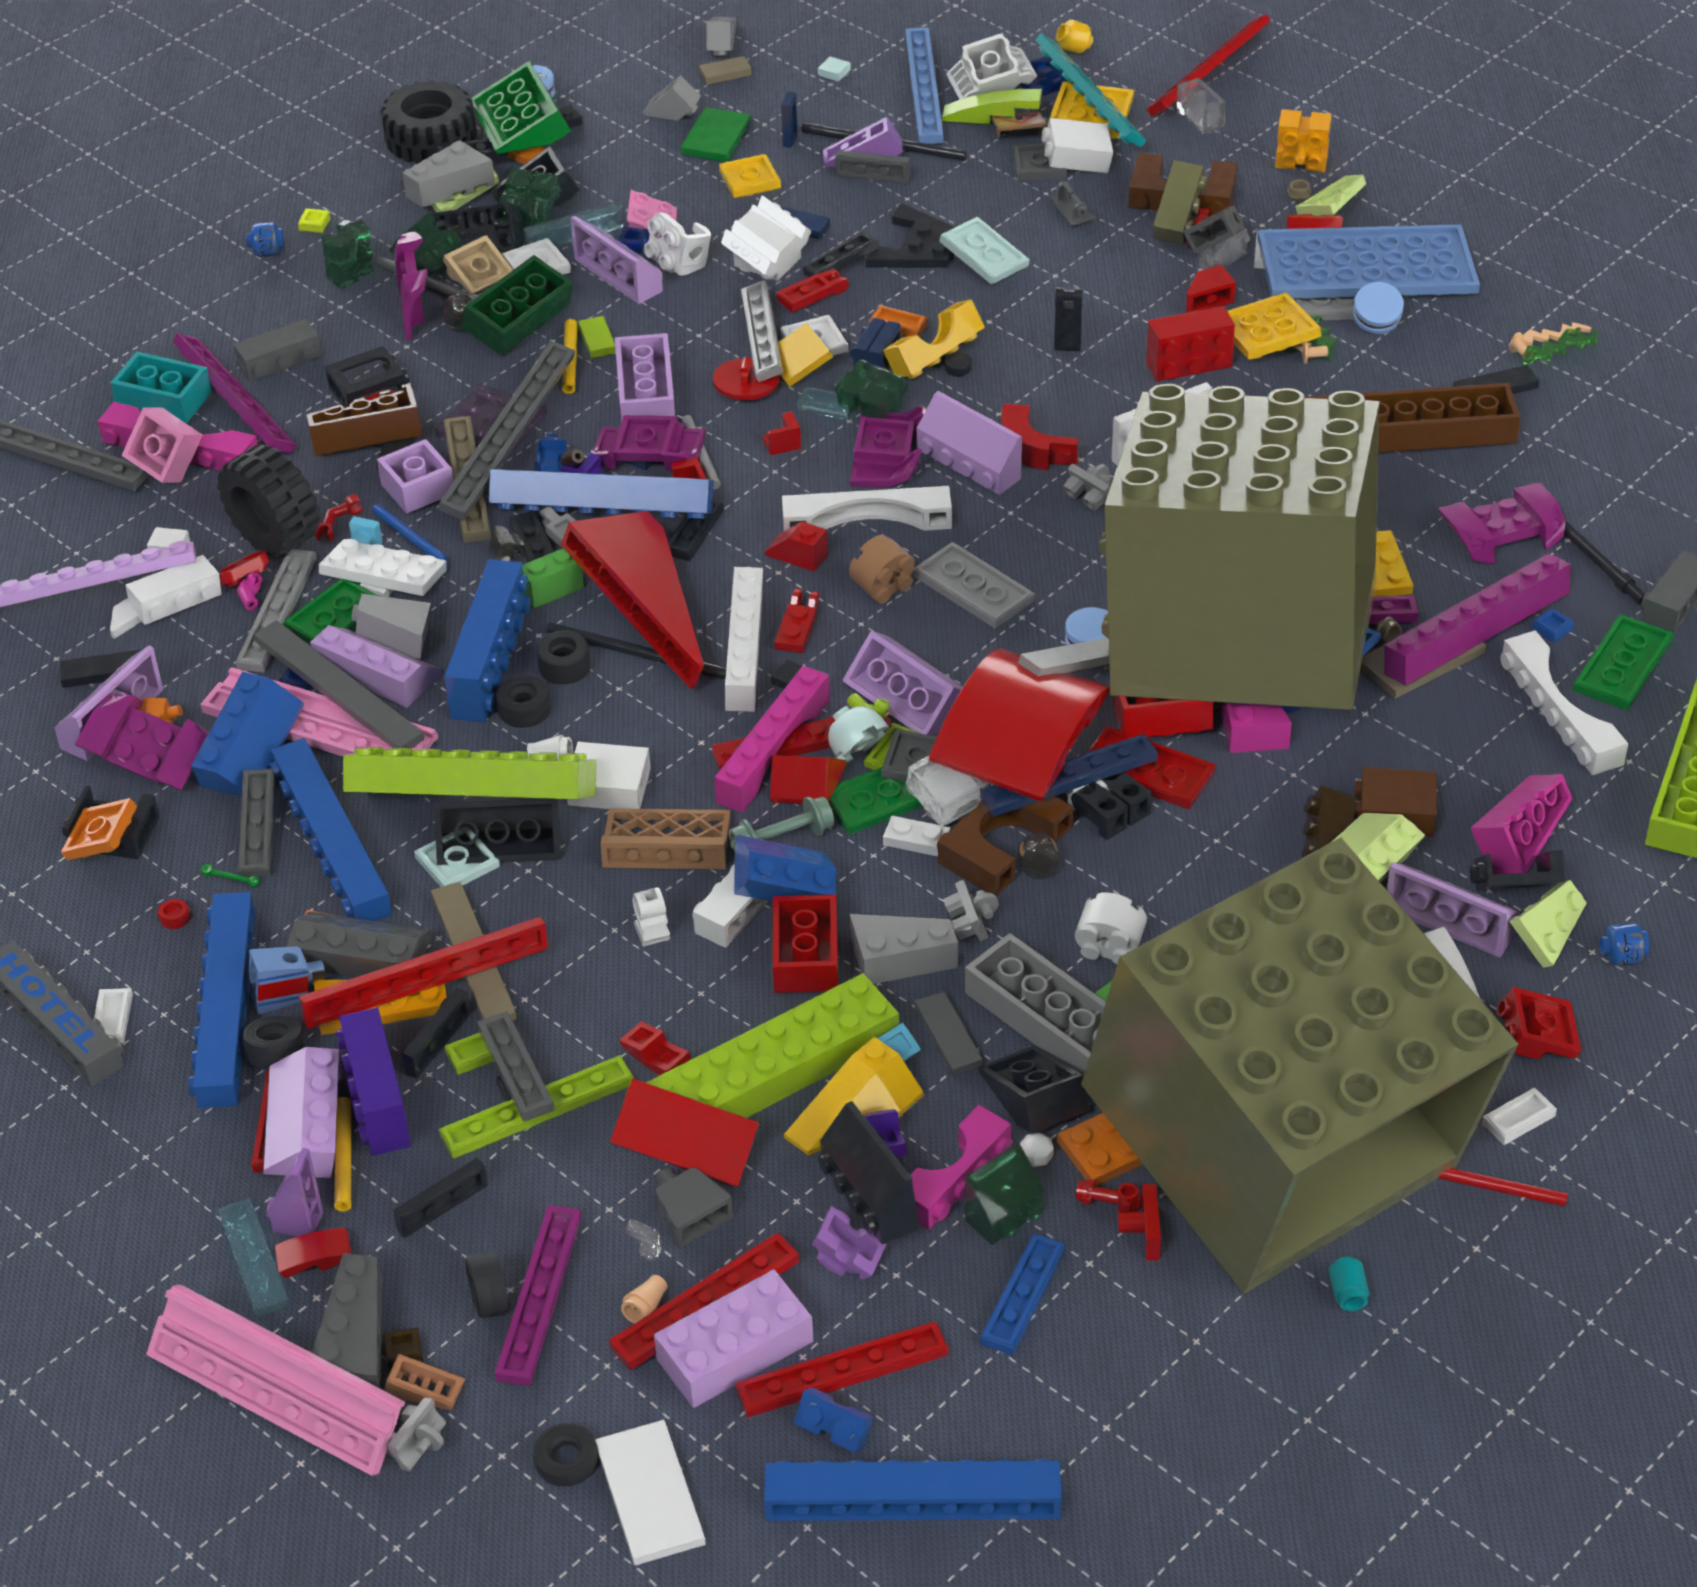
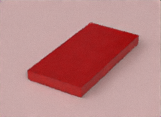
(1172, 777)
(684, 1132)

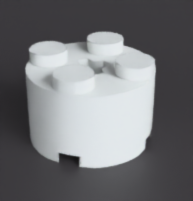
(1109, 927)

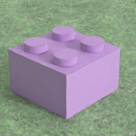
(415, 475)

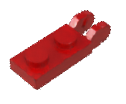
(812, 290)
(797, 623)

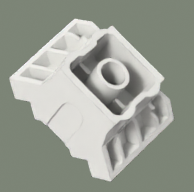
(990, 67)
(766, 240)

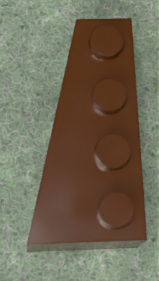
(365, 422)

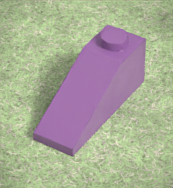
(877, 138)
(297, 1203)

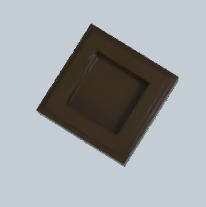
(403, 1342)

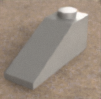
(721, 34)

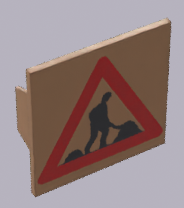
(1020, 121)

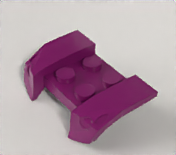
(409, 280)
(648, 440)
(884, 449)
(1526, 515)
(142, 741)

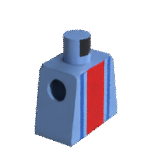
(280, 977)

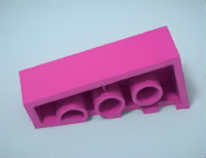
(1255, 727)
(1522, 823)

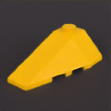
(870, 1078)

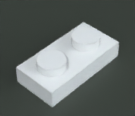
(913, 835)

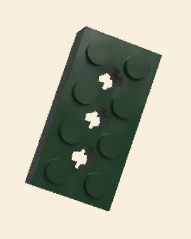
(517, 305)

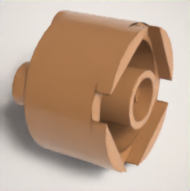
(882, 568)

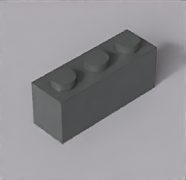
(277, 350)
(1672, 594)

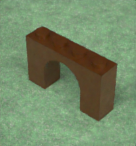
(1148, 186)
(981, 863)

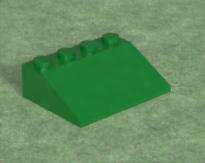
(519, 112)

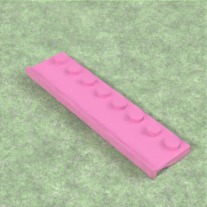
(319, 722)
(275, 1379)

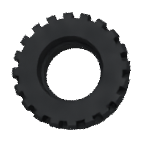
(426, 116)
(268, 500)

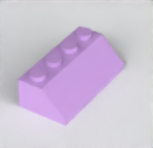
(615, 262)
(970, 443)
(376, 665)
(135, 677)
(915, 689)
(1461, 912)
(302, 1110)

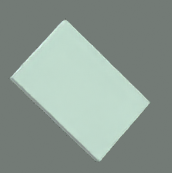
(984, 250)

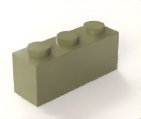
(1179, 201)

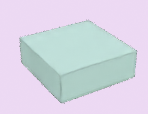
(834, 69)

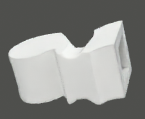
(651, 916)

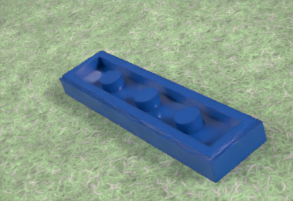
(1022, 1294)

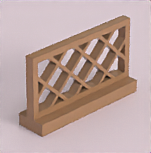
(665, 851)

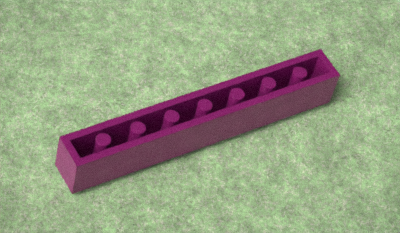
(1476, 619)

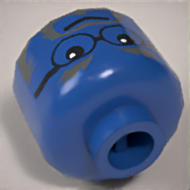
(265, 239)
(1624, 944)

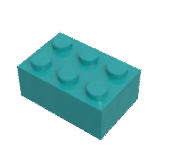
(162, 383)

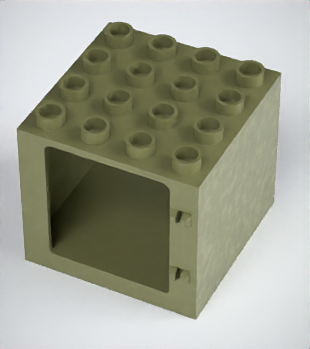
(1242, 547)
(1293, 1062)

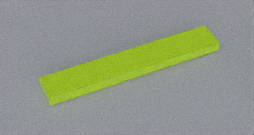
(565, 1093)

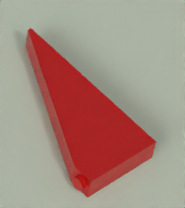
(637, 572)

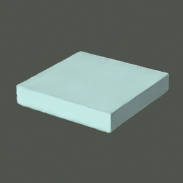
(455, 870)

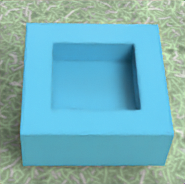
(365, 531)
(901, 1041)

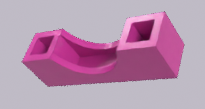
(981, 1139)

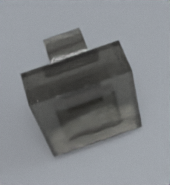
(503, 544)

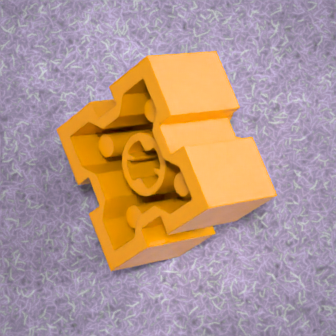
(1303, 140)

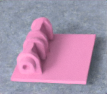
(643, 208)

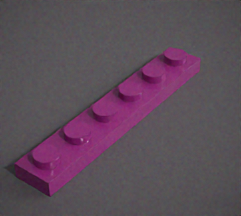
(538, 1296)

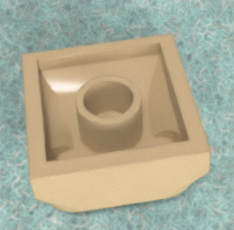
(476, 265)

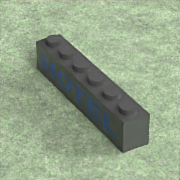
(57, 1017)

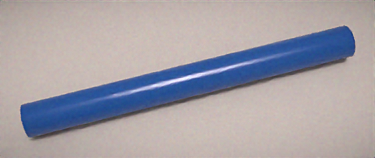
(408, 533)

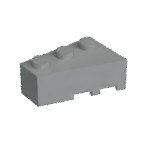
(447, 173)
(902, 946)

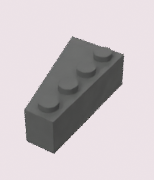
(352, 1320)

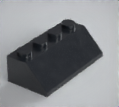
(507, 828)
(868, 1175)

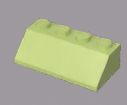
(1381, 840)

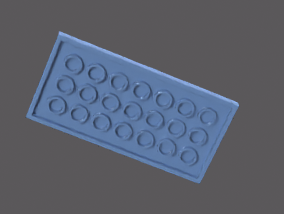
(1346, 259)

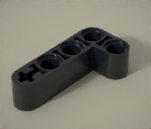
(493, 220)

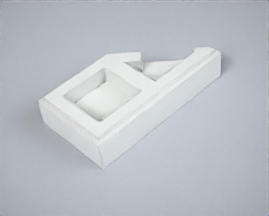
(123, 618)

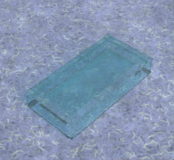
(822, 402)

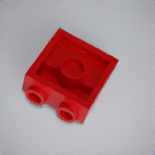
(1539, 1023)

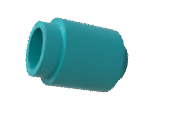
(1349, 1283)

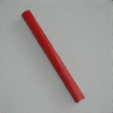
(1505, 1186)

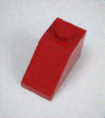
(1210, 289)
(800, 546)

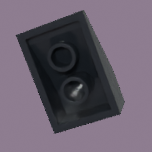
(547, 163)
(1036, 1088)

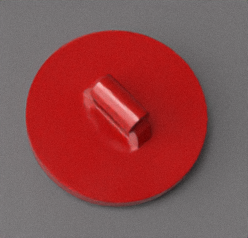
(738, 380)

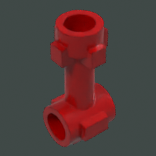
(1126, 1196)

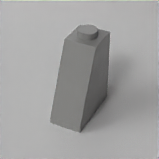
(393, 622)

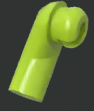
(881, 705)

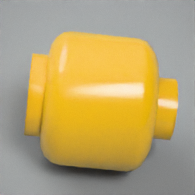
(1074, 36)

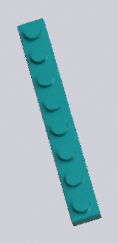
(1094, 95)

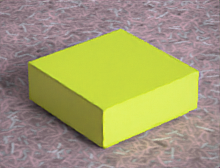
(314, 220)

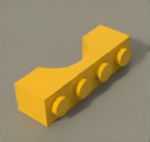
(956, 325)

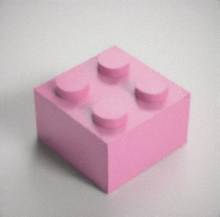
(162, 445)

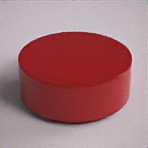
(173, 914)

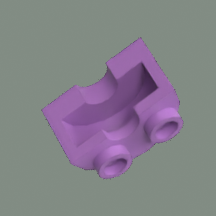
(845, 1248)

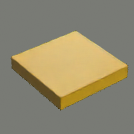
(749, 175)
(801, 354)

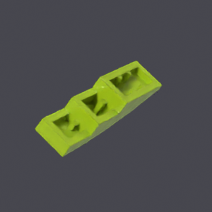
(997, 103)

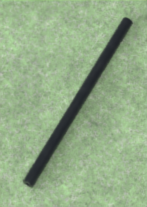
(906, 145)
(631, 649)

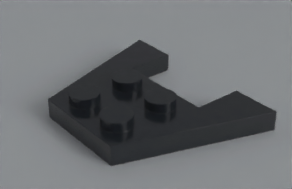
(920, 247)

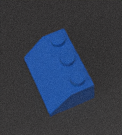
(780, 869)

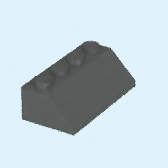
(354, 944)

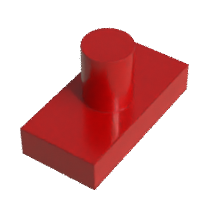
(1144, 1222)

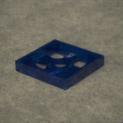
(1046, 85)

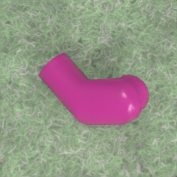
(248, 589)

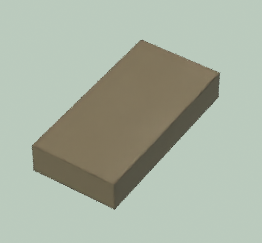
(725, 70)

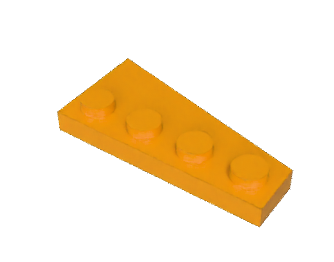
(409, 1007)

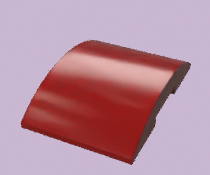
(1016, 724)

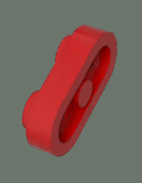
(233, 573)

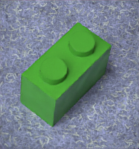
(552, 577)

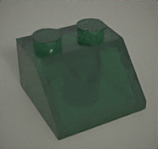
(1003, 1195)

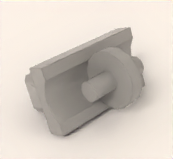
(1093, 481)
(982, 905)
(419, 1431)

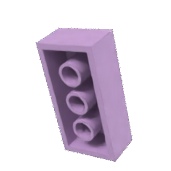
(644, 375)
(733, 1338)

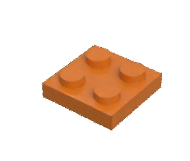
(99, 829)
(1098, 1149)

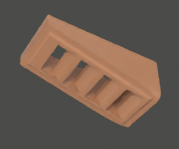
(417, 1370)

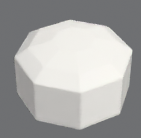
(1038, 1149)

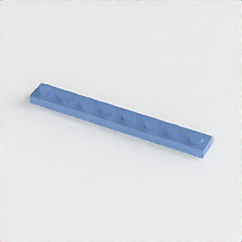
(924, 86)

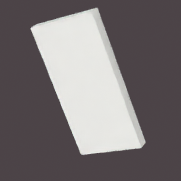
(649, 1492)

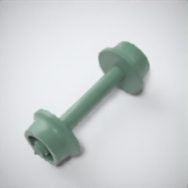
(816, 814)

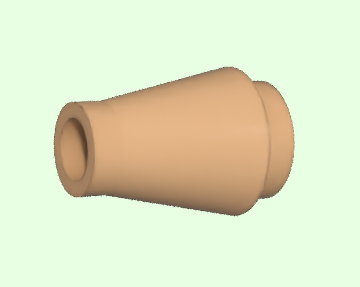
(643, 1299)

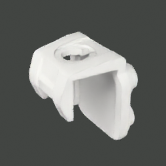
(671, 245)

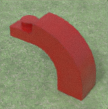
(1037, 448)

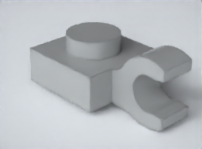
(554, 524)

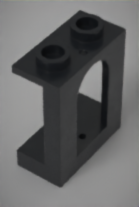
(348, 392)
(137, 831)
(1549, 873)

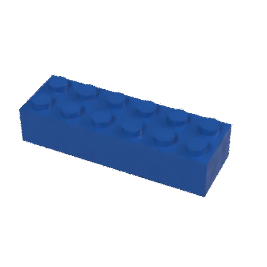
(487, 641)

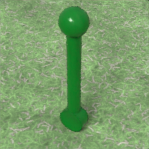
(207, 871)

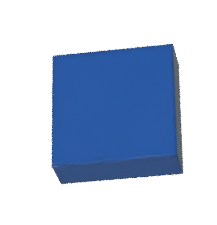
(1553, 625)

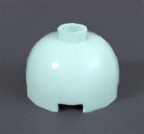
(855, 731)

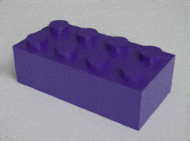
(372, 1082)

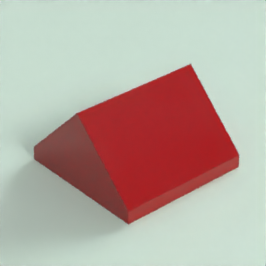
(802, 777)

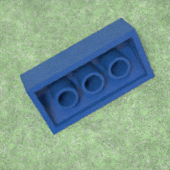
(247, 728)

